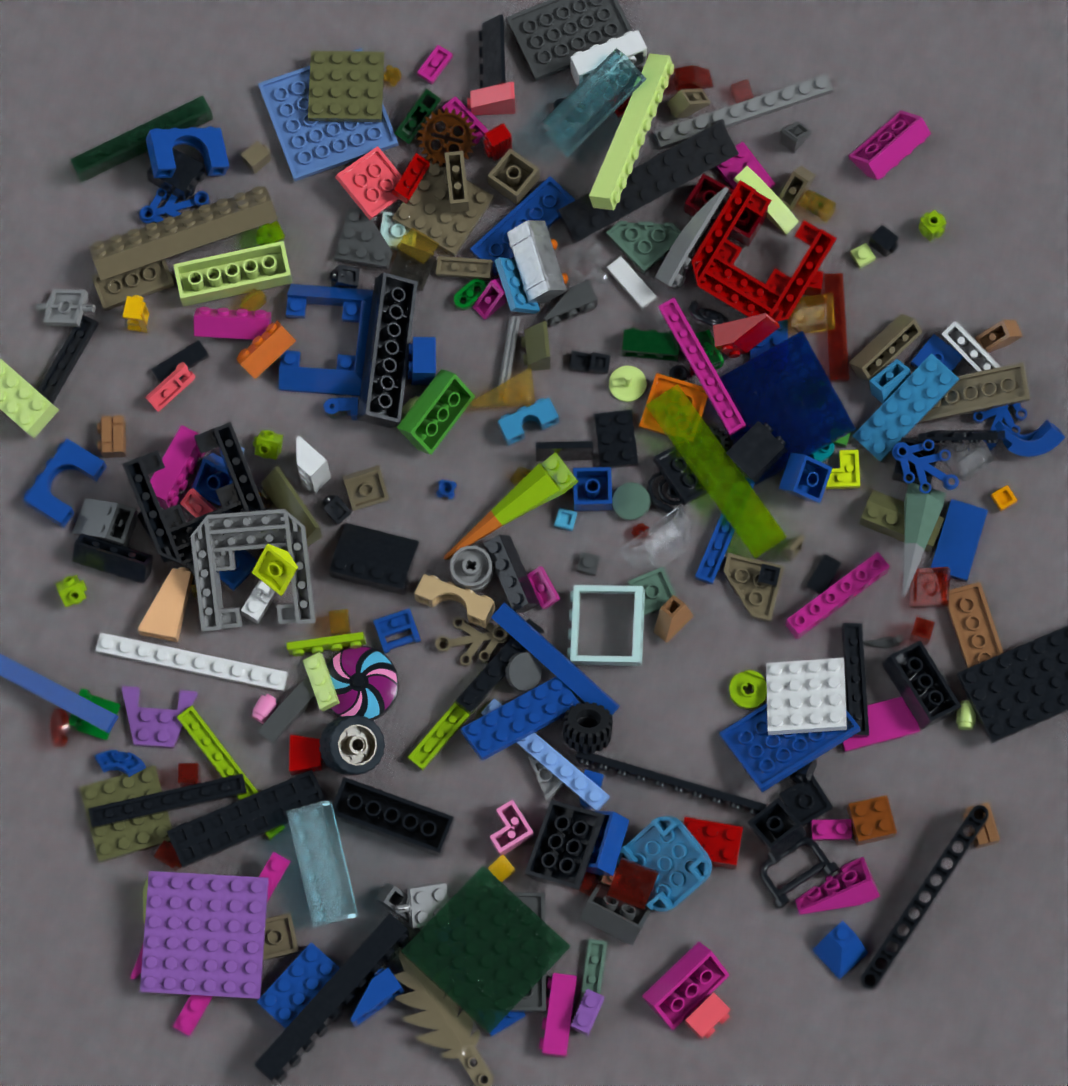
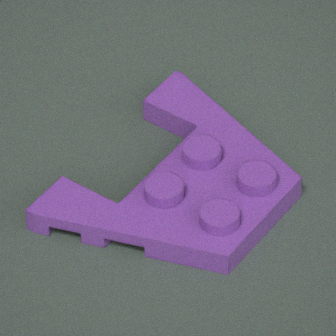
(155, 726)

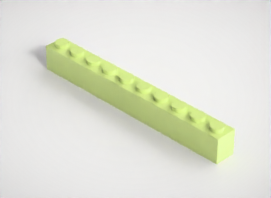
(631, 133)

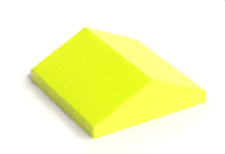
(275, 568)

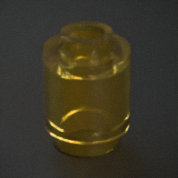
(253, 300)

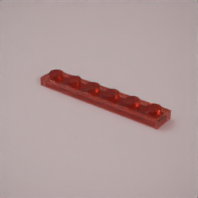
(837, 337)

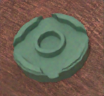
(631, 501)

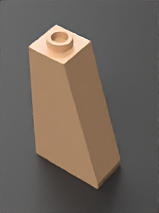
(169, 606)

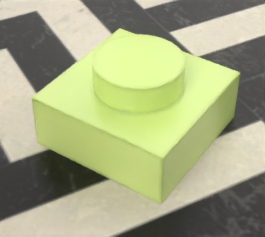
(862, 255)

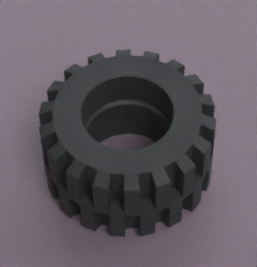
(587, 727)

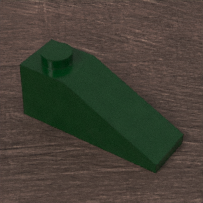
(416, 115)

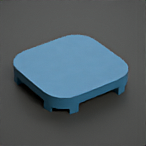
(677, 857)

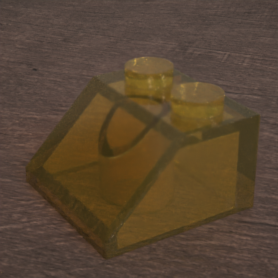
(813, 314)

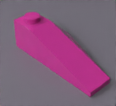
(846, 889)

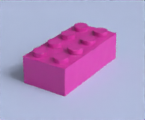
(179, 463)

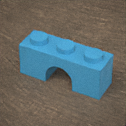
(541, 412)

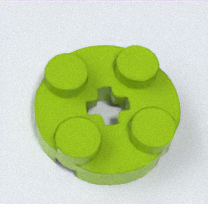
(750, 700)

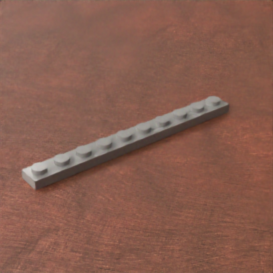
(746, 110)

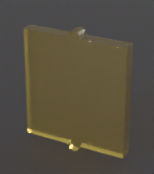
(418, 245)

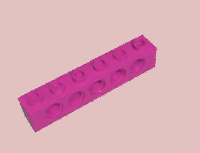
(837, 595)

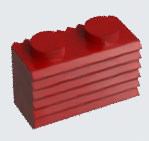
(497, 142)

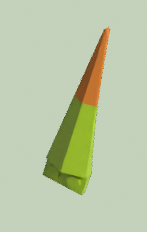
(538, 487)

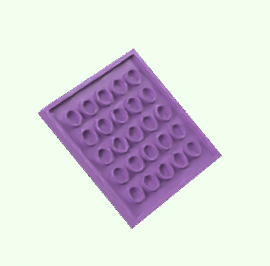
(204, 934)

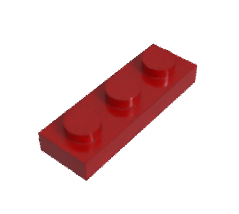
(411, 178)

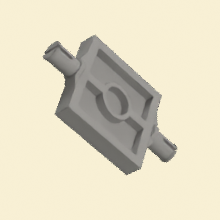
(65, 307)
(424, 903)

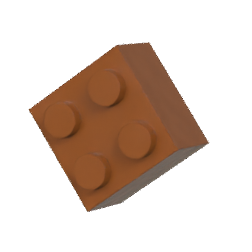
(871, 820)

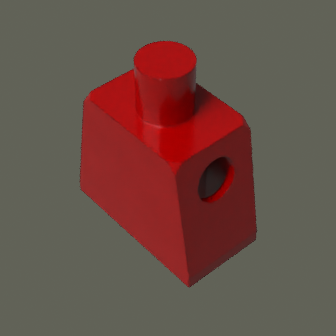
(304, 755)

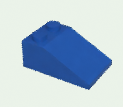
(377, 995)

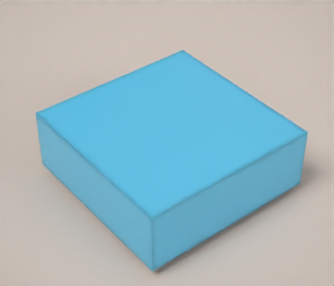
(565, 519)

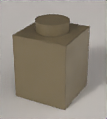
(256, 157)

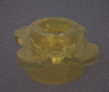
(392, 75)

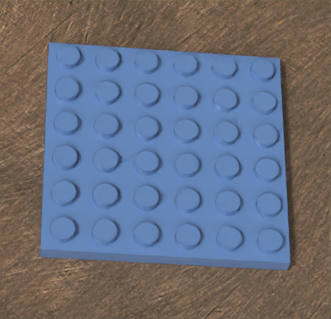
(317, 145)

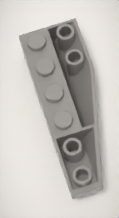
(689, 240)

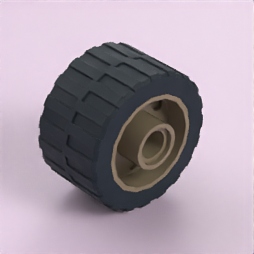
(352, 745)

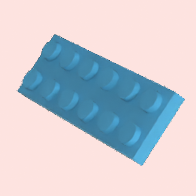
(906, 407)

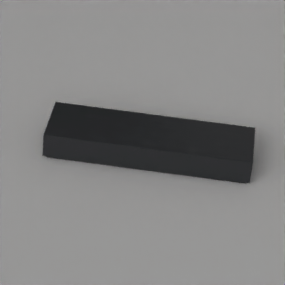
(190, 356)

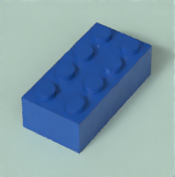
(298, 985)

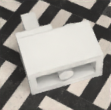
(258, 602)

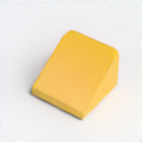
(501, 868)

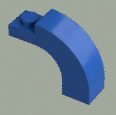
(1034, 443)

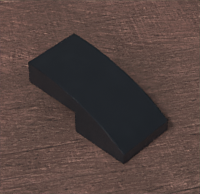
(589, 363)

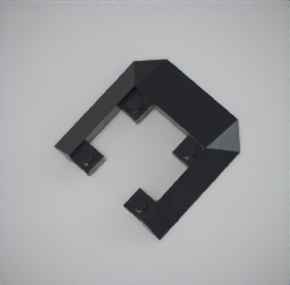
(168, 526)

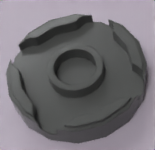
(523, 671)

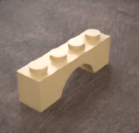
(434, 591)

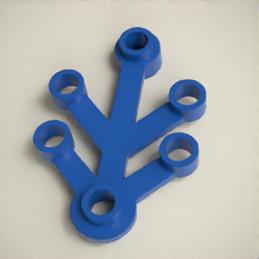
(171, 207)
(1001, 412)
(922, 465)

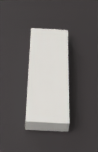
(631, 283)

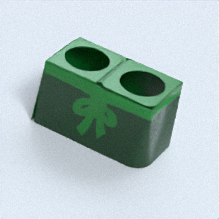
(708, 344)

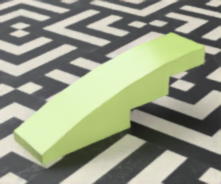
(777, 211)

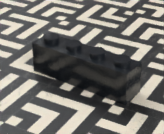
(112, 558)
(511, 573)

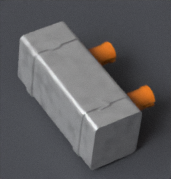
(537, 261)

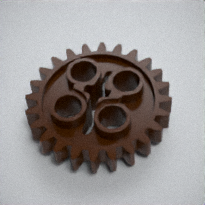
(451, 121)

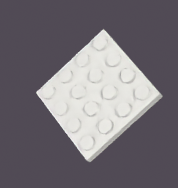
(806, 696)

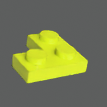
(848, 474)

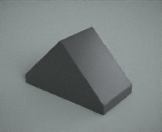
(794, 136)

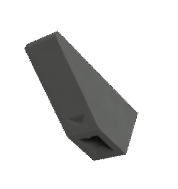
(576, 300)

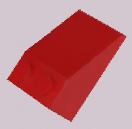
(743, 334)

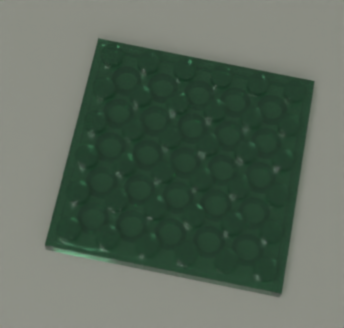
(485, 949)

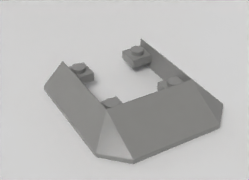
(214, 550)

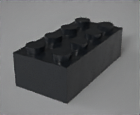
(921, 685)

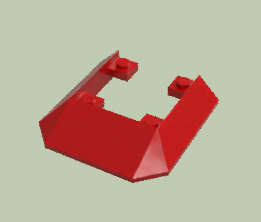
(738, 289)

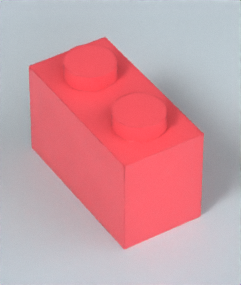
(707, 1016)

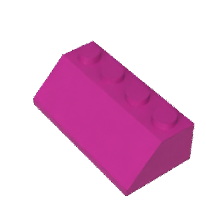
(890, 144)
(686, 985)

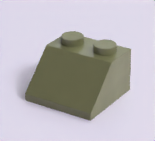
(537, 347)

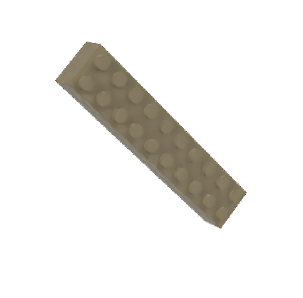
(183, 232)

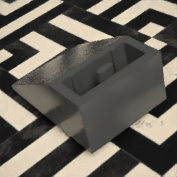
(106, 521)

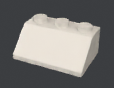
(311, 466)

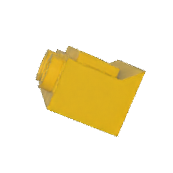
(136, 313)

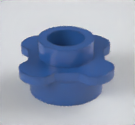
(451, 485)

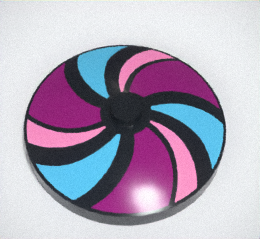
(363, 682)

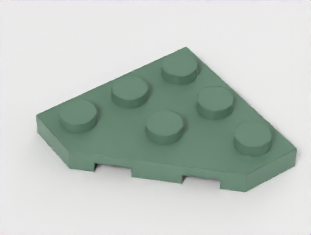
(643, 241)

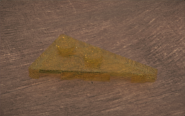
(514, 392)

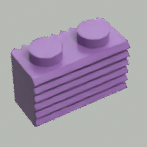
(587, 1012)

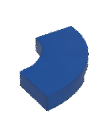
(121, 761)

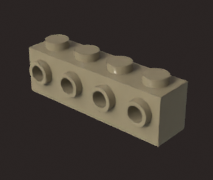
(885, 347)

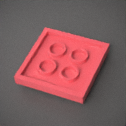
(371, 182)

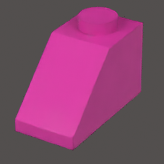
(491, 299)

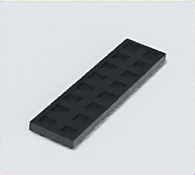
(243, 819)

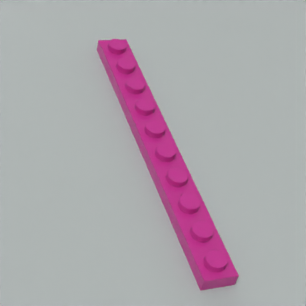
(198, 1004)

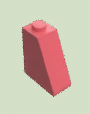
(493, 100)

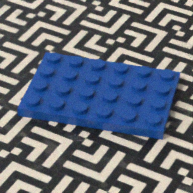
(775, 757)

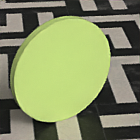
(627, 383)

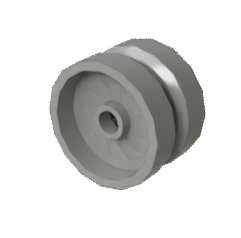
(461, 571)

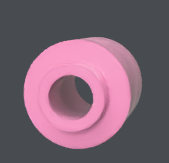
(264, 708)

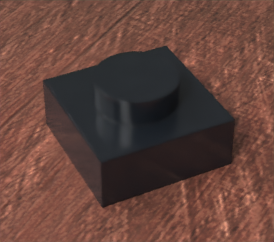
(769, 575)

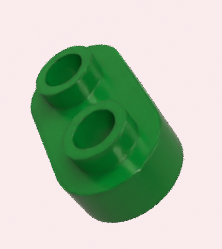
(468, 294)

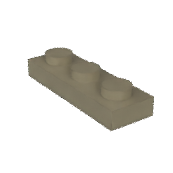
(464, 267)

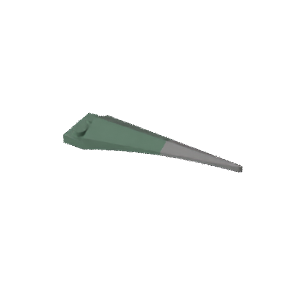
(920, 517)

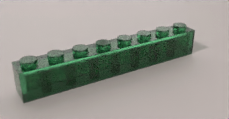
(134, 141)

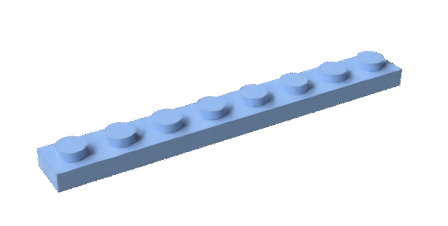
(559, 766)

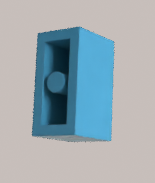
(888, 380)

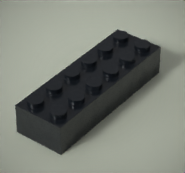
(392, 817)

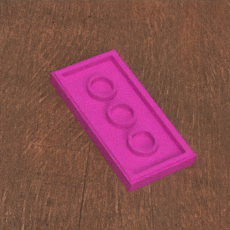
(886, 722)

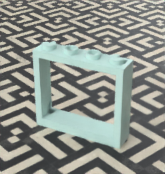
(638, 626)

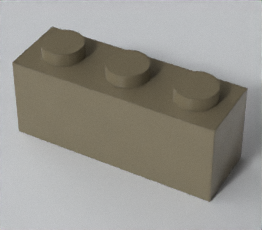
(457, 181)

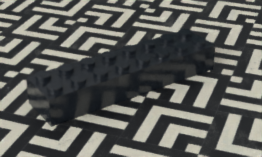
(387, 350)

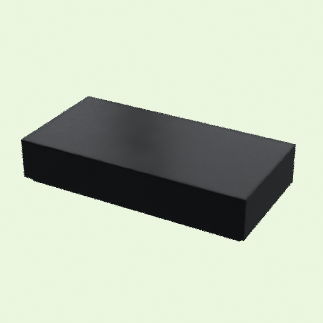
(824, 574)

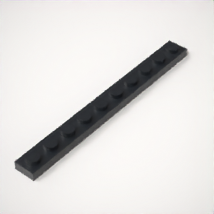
(678, 785)

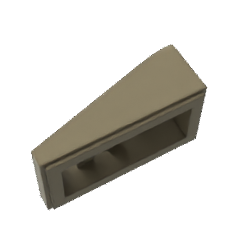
(792, 547)

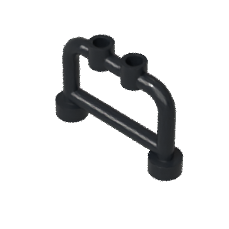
(780, 896)

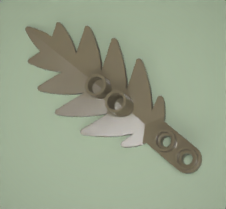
(441, 1014)

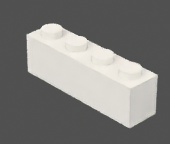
(969, 348)

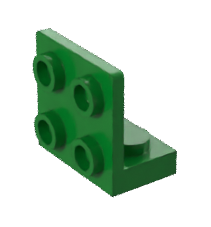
(84, 727)

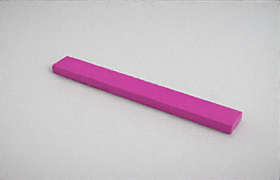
(702, 366)

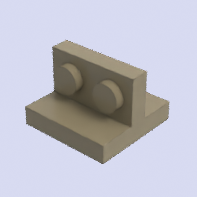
(365, 487)

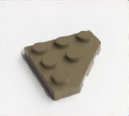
(743, 577)

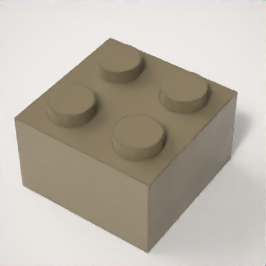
(513, 176)

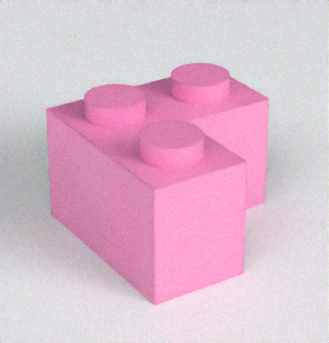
(515, 829)

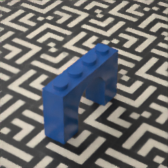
(206, 140)
(68, 457)

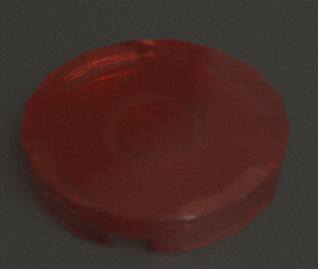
(59, 726)

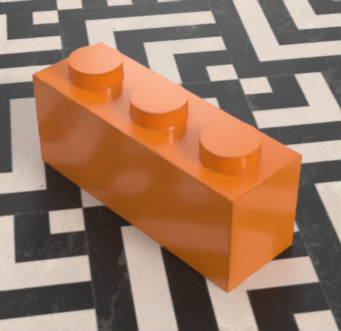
(265, 349)

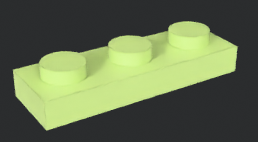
(321, 681)

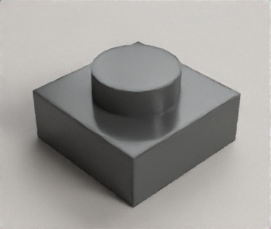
(588, 563)

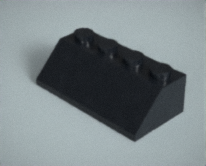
(492, 52)

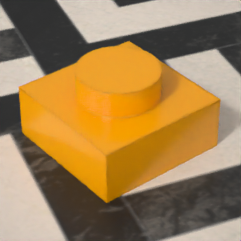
(1004, 498)

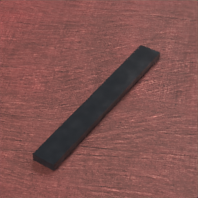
(167, 801)

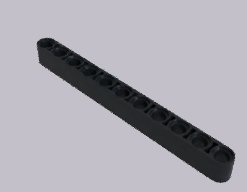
(926, 887)

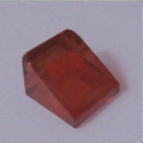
(741, 91)

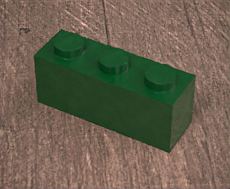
(650, 344)

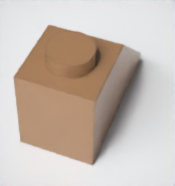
(999, 335)

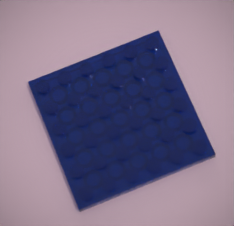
(790, 395)

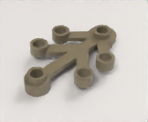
(475, 639)

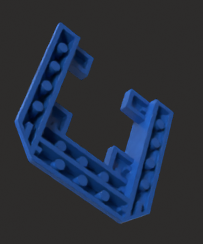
(348, 374)

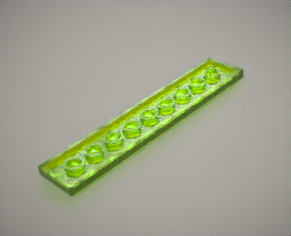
(716, 471)

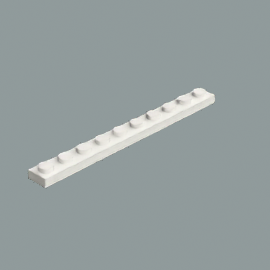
(191, 662)

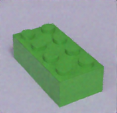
(436, 411)

